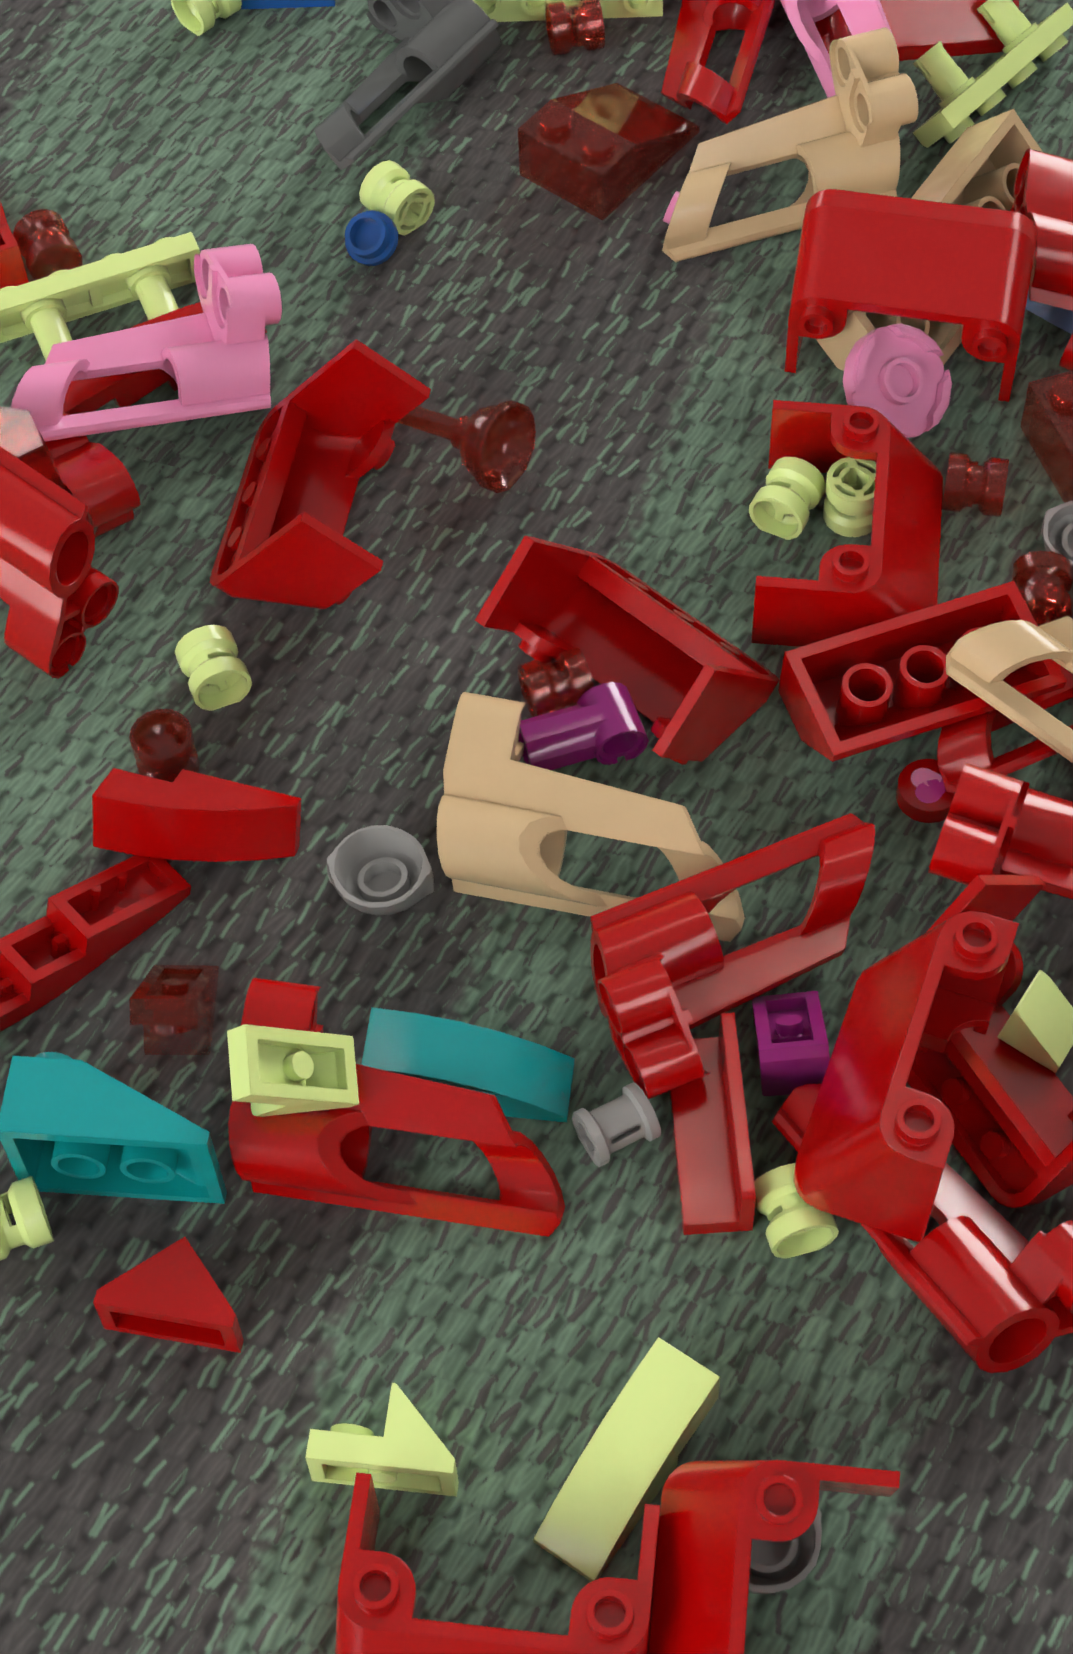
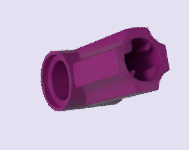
(598, 727)

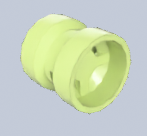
(201, 14)
(405, 201)
(791, 489)
(850, 497)
(212, 664)
(30, 1216)
(794, 1224)

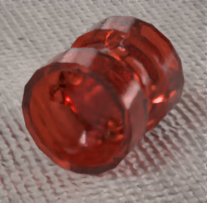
(586, 25)
(46, 243)
(975, 484)
(1044, 584)
(555, 684)
(163, 744)

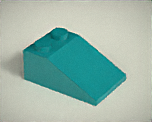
(100, 1137)

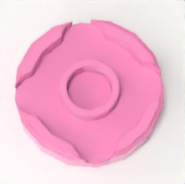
(900, 376)

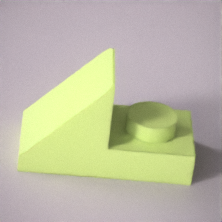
(291, 1070)
(403, 1459)

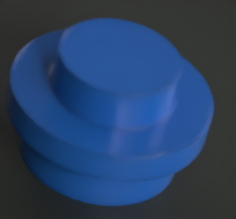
(371, 238)

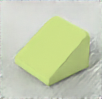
(1041, 1023)

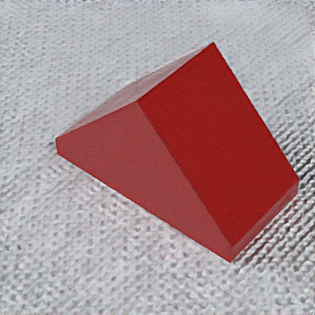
(170, 1300)

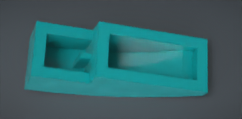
(520, 1073)

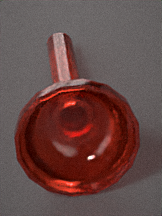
(491, 442)

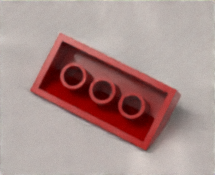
(893, 675)

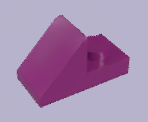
(790, 1041)

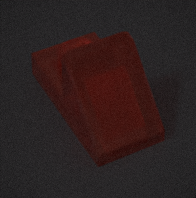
(176, 1009)

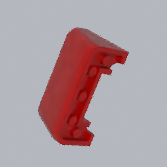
(870, 1140)

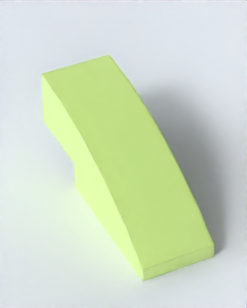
(628, 1459)

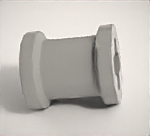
(616, 1124)

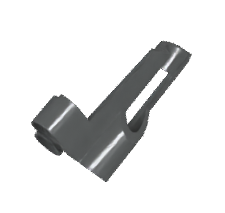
(438, 49)

